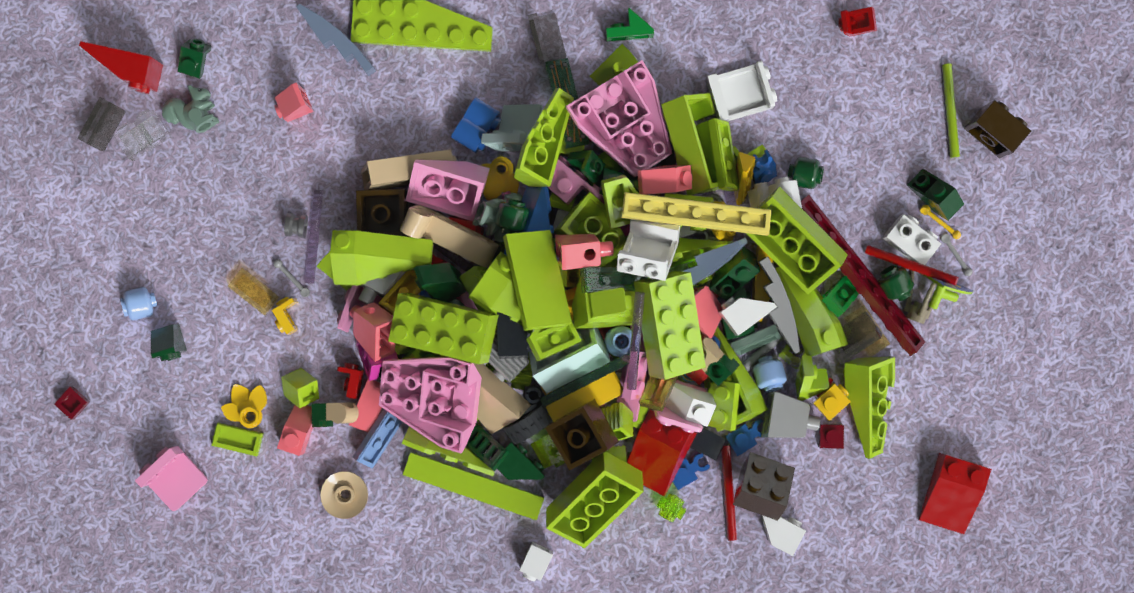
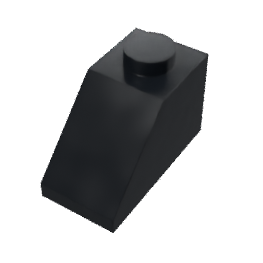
(511, 339)

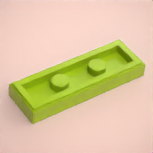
(723, 155)

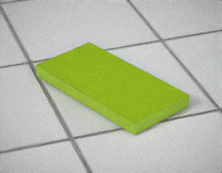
(537, 280)

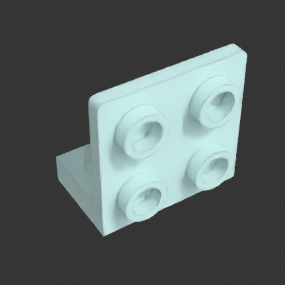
(514, 127)

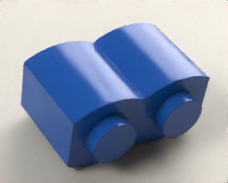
(477, 120)

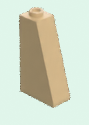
(396, 171)
(498, 401)

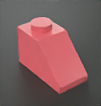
(292, 103)
(665, 179)
(297, 431)

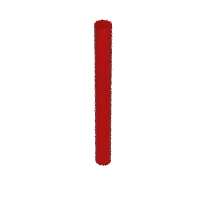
(911, 265)
(729, 493)

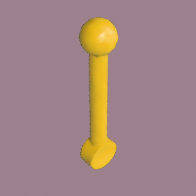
(925, 210)

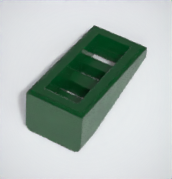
(476, 439)

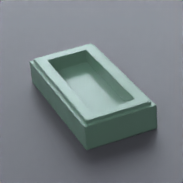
(756, 340)

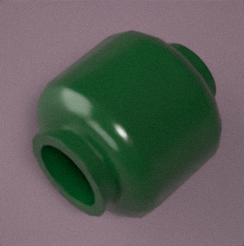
(806, 172)
(511, 216)
(896, 282)

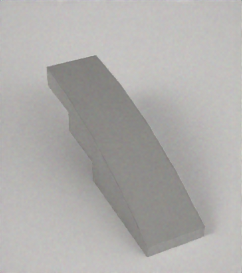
(782, 314)

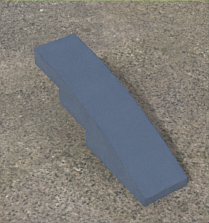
(331, 35)
(712, 260)

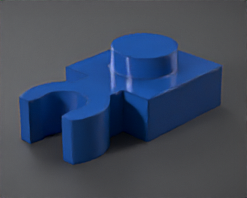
(764, 168)
(743, 438)
(687, 470)

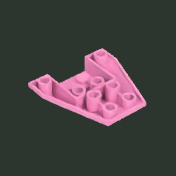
(625, 119)
(433, 397)

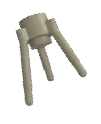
(919, 311)

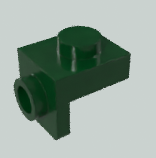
(193, 57)
(587, 163)

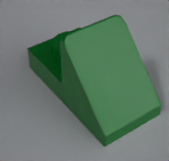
(636, 29)
(840, 296)

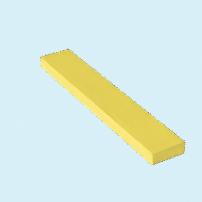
(696, 213)

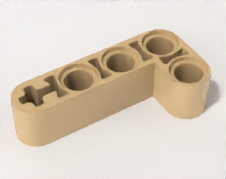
(449, 234)

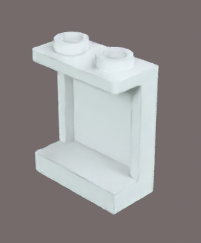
(741, 92)
(649, 249)

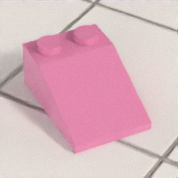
(448, 186)

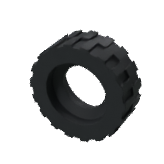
(529, 424)

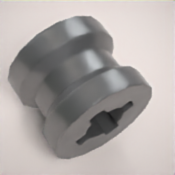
(296, 225)

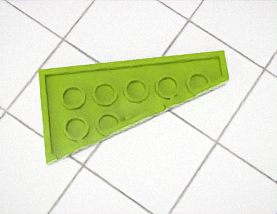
(417, 25)

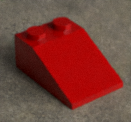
(136, 69)
(659, 452)
(954, 493)

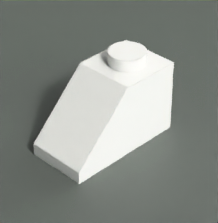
(743, 313)
(691, 404)

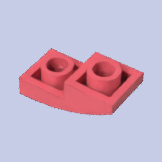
(368, 406)

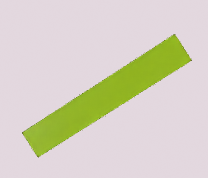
(473, 486)

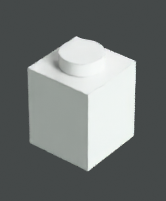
(536, 562)

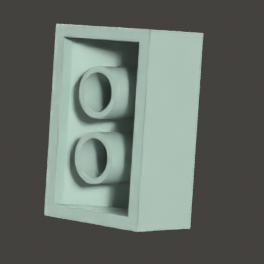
(571, 362)

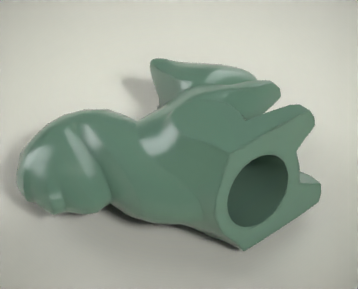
(194, 114)
(487, 213)

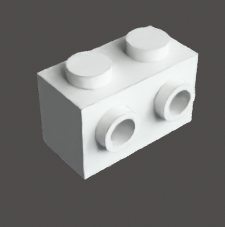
(911, 239)

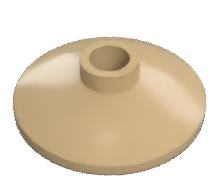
(333, 500)

